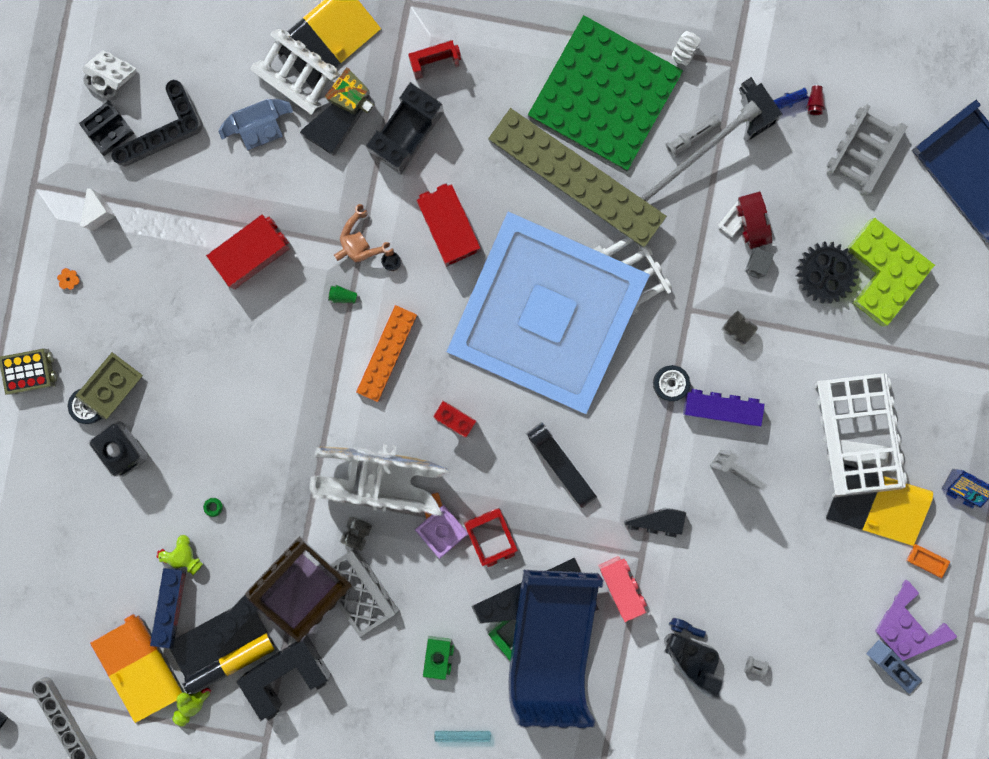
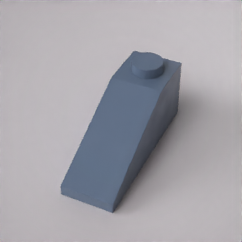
(894, 666)

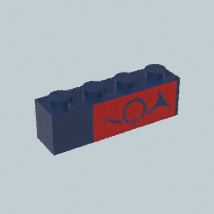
(168, 608)

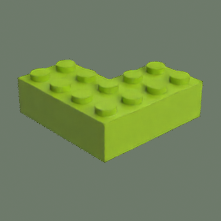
(896, 267)

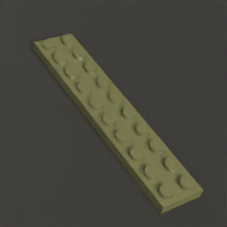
(577, 178)

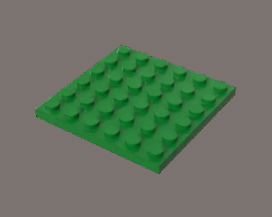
(605, 93)

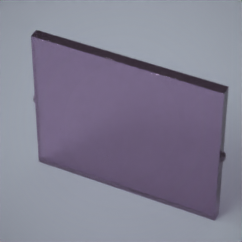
(297, 591)

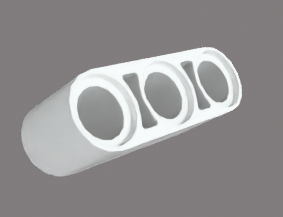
(848, 446)

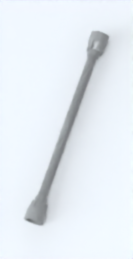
(748, 113)

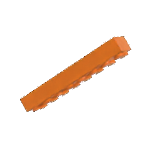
(386, 353)

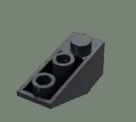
(663, 520)

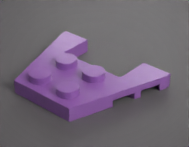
(902, 630)

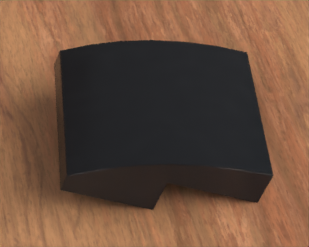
(106, 128)

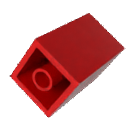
(448, 224)
(248, 251)

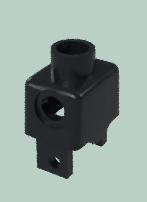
(130, 454)

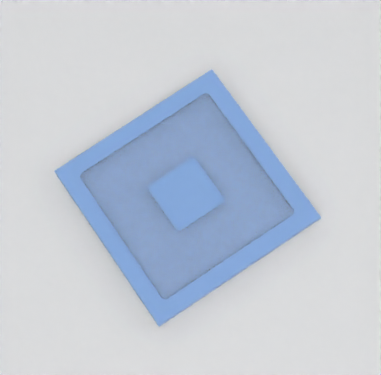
(547, 312)

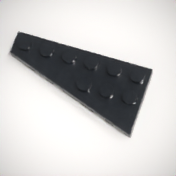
(505, 604)

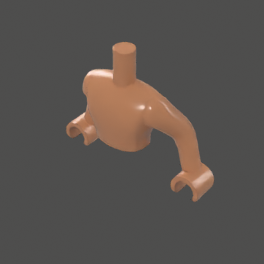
(355, 244)

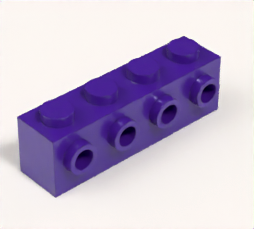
(723, 409)

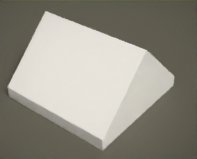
(95, 211)

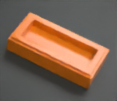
(928, 560)

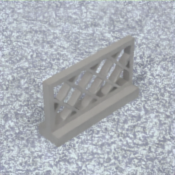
(725, 462)
(373, 587)

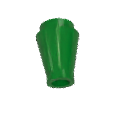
(341, 295)

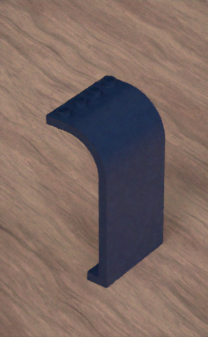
(960, 164)
(552, 649)

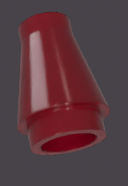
(816, 101)

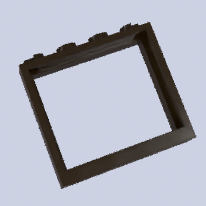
(277, 569)

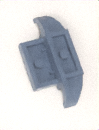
(256, 122)

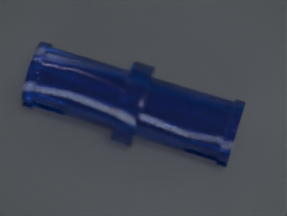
(792, 98)

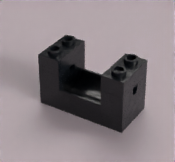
(406, 128)
(256, 682)

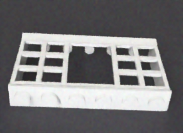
(832, 437)

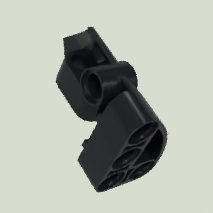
(692, 664)

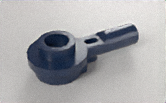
(679, 625)

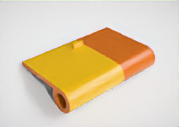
(136, 668)

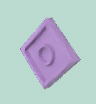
(441, 532)

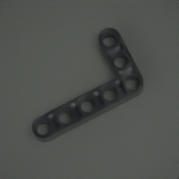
(164, 131)
(561, 464)

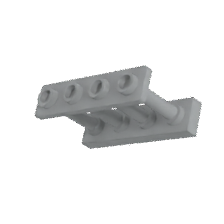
(885, 149)

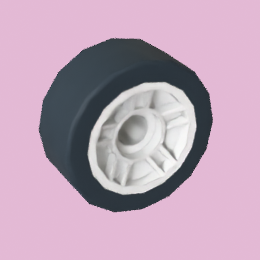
(681, 385)
(79, 412)

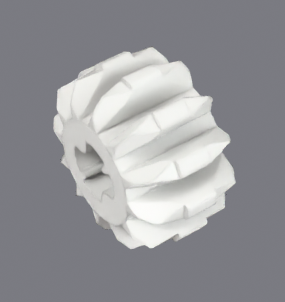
(686, 48)

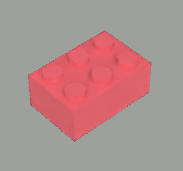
(623, 588)

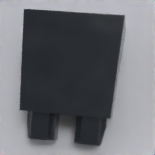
(770, 111)

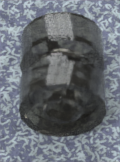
(737, 326)
(354, 540)

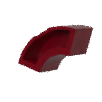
(752, 212)

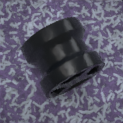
(385, 260)

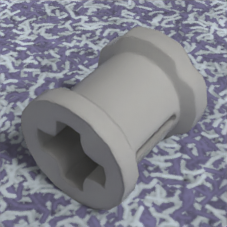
(761, 670)

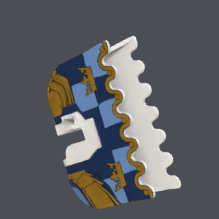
(382, 480)

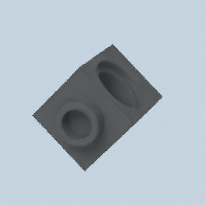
(759, 263)

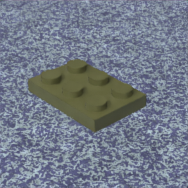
(108, 386)

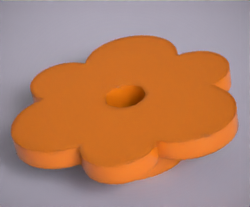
(63, 278)

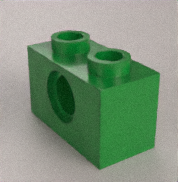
(432, 668)

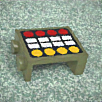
(27, 371)

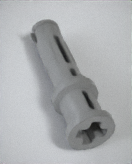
(686, 143)

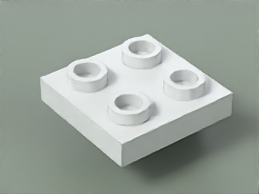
(108, 71)

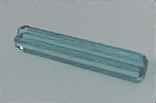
(462, 736)

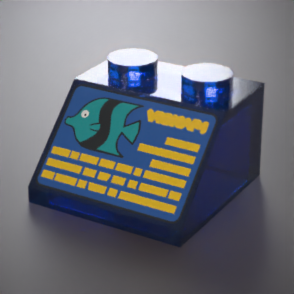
(966, 487)

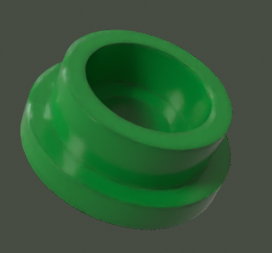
(207, 509)

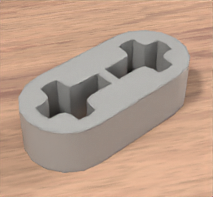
(102, 93)

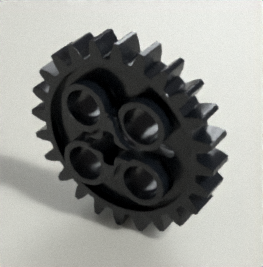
(842, 280)

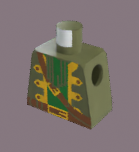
(349, 93)

